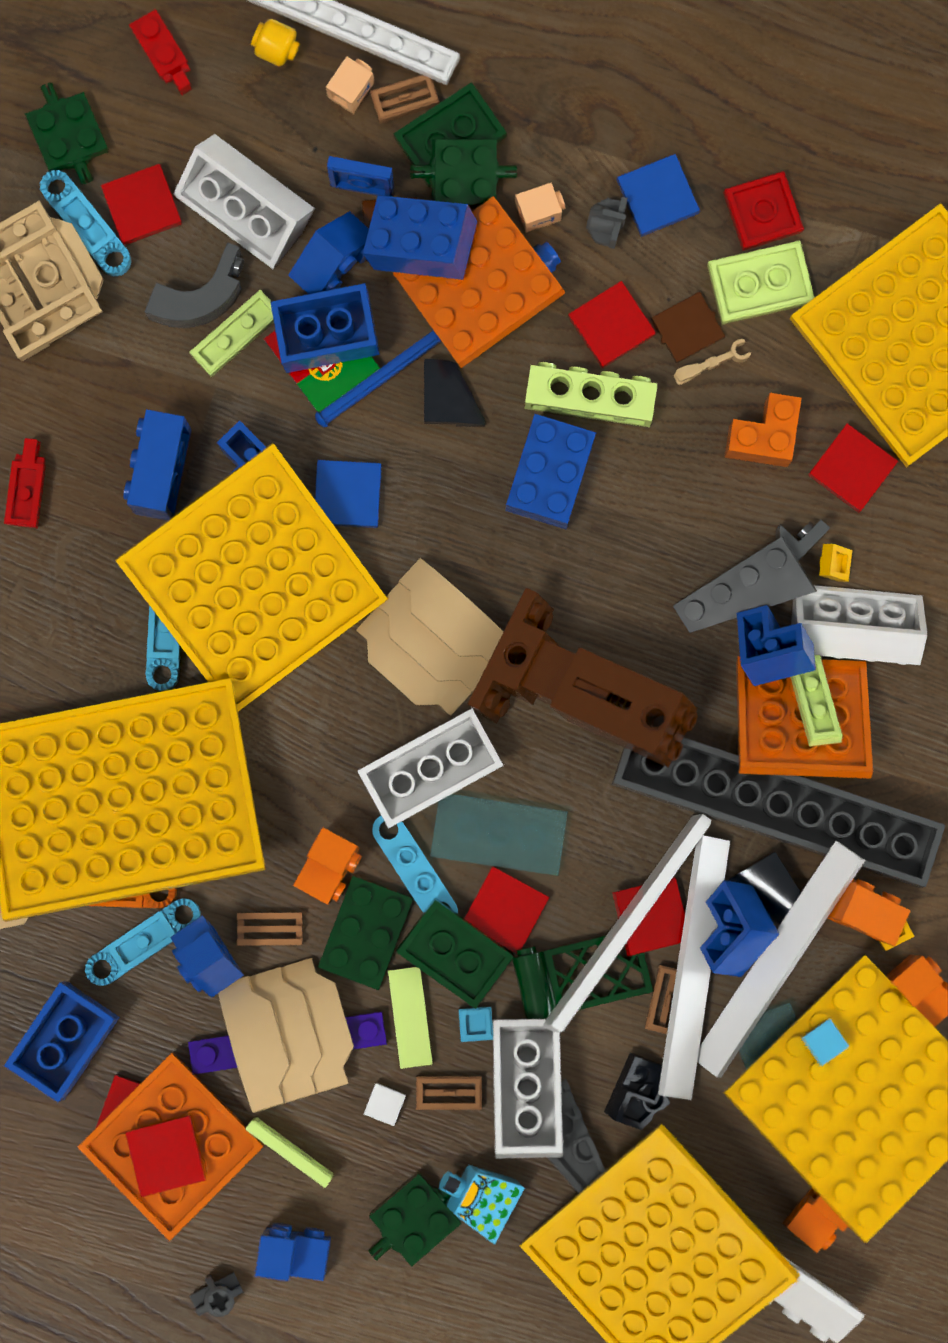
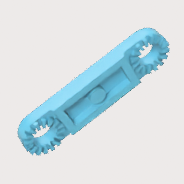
(92, 229)
(161, 651)
(413, 867)
(140, 942)

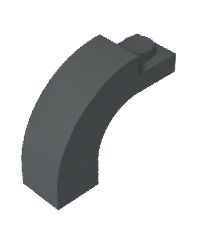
(201, 305)

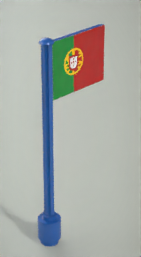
(343, 384)

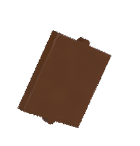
(688, 327)

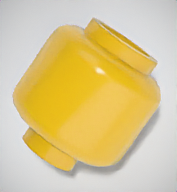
(275, 42)

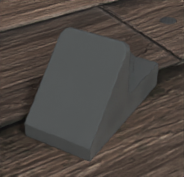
(808, 537)

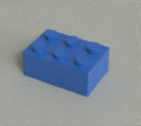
(420, 237)
(325, 328)
(157, 465)
(550, 471)
(61, 1041)

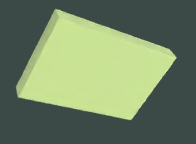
(760, 282)

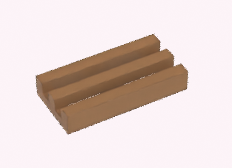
(407, 109)
(241, 929)
(655, 997)
(420, 1092)

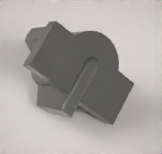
(606, 221)
(217, 1296)

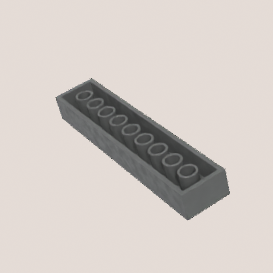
(788, 809)

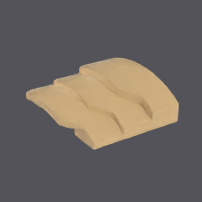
(44, 280)
(430, 639)
(286, 1034)

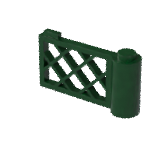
(540, 985)

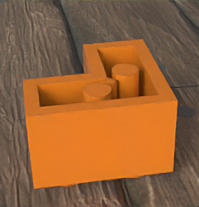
(768, 441)
(327, 866)
(870, 913)
(922, 986)
(814, 1222)

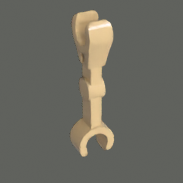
(689, 372)

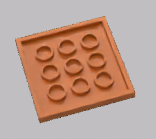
(499, 290)
(774, 735)
(163, 1096)

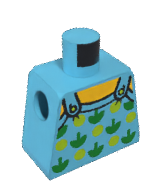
(482, 1199)

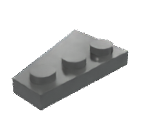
(580, 1159)

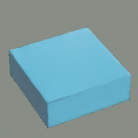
(475, 1024)
(825, 1042)

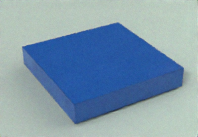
(360, 177)
(658, 195)
(349, 492)

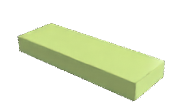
(234, 334)
(817, 706)
(410, 1017)
(290, 1151)

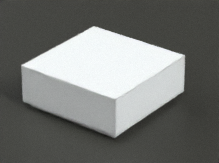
(384, 1104)

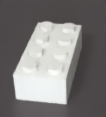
(527, 1089)

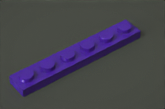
(217, 1052)

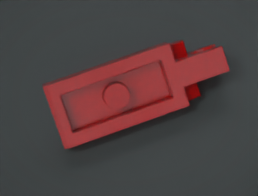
(162, 50)
(26, 487)

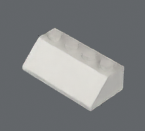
(243, 200)
(863, 624)
(430, 768)
(819, 1307)

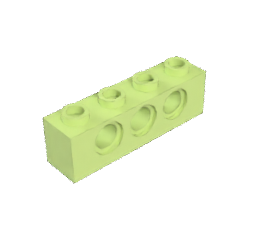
(573, 403)

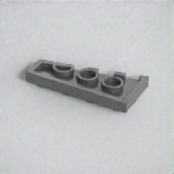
(760, 580)

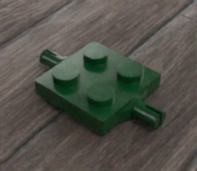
(66, 133)
(463, 170)
(413, 1220)

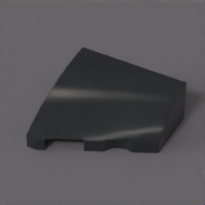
(448, 396)
(772, 885)
(636, 1093)

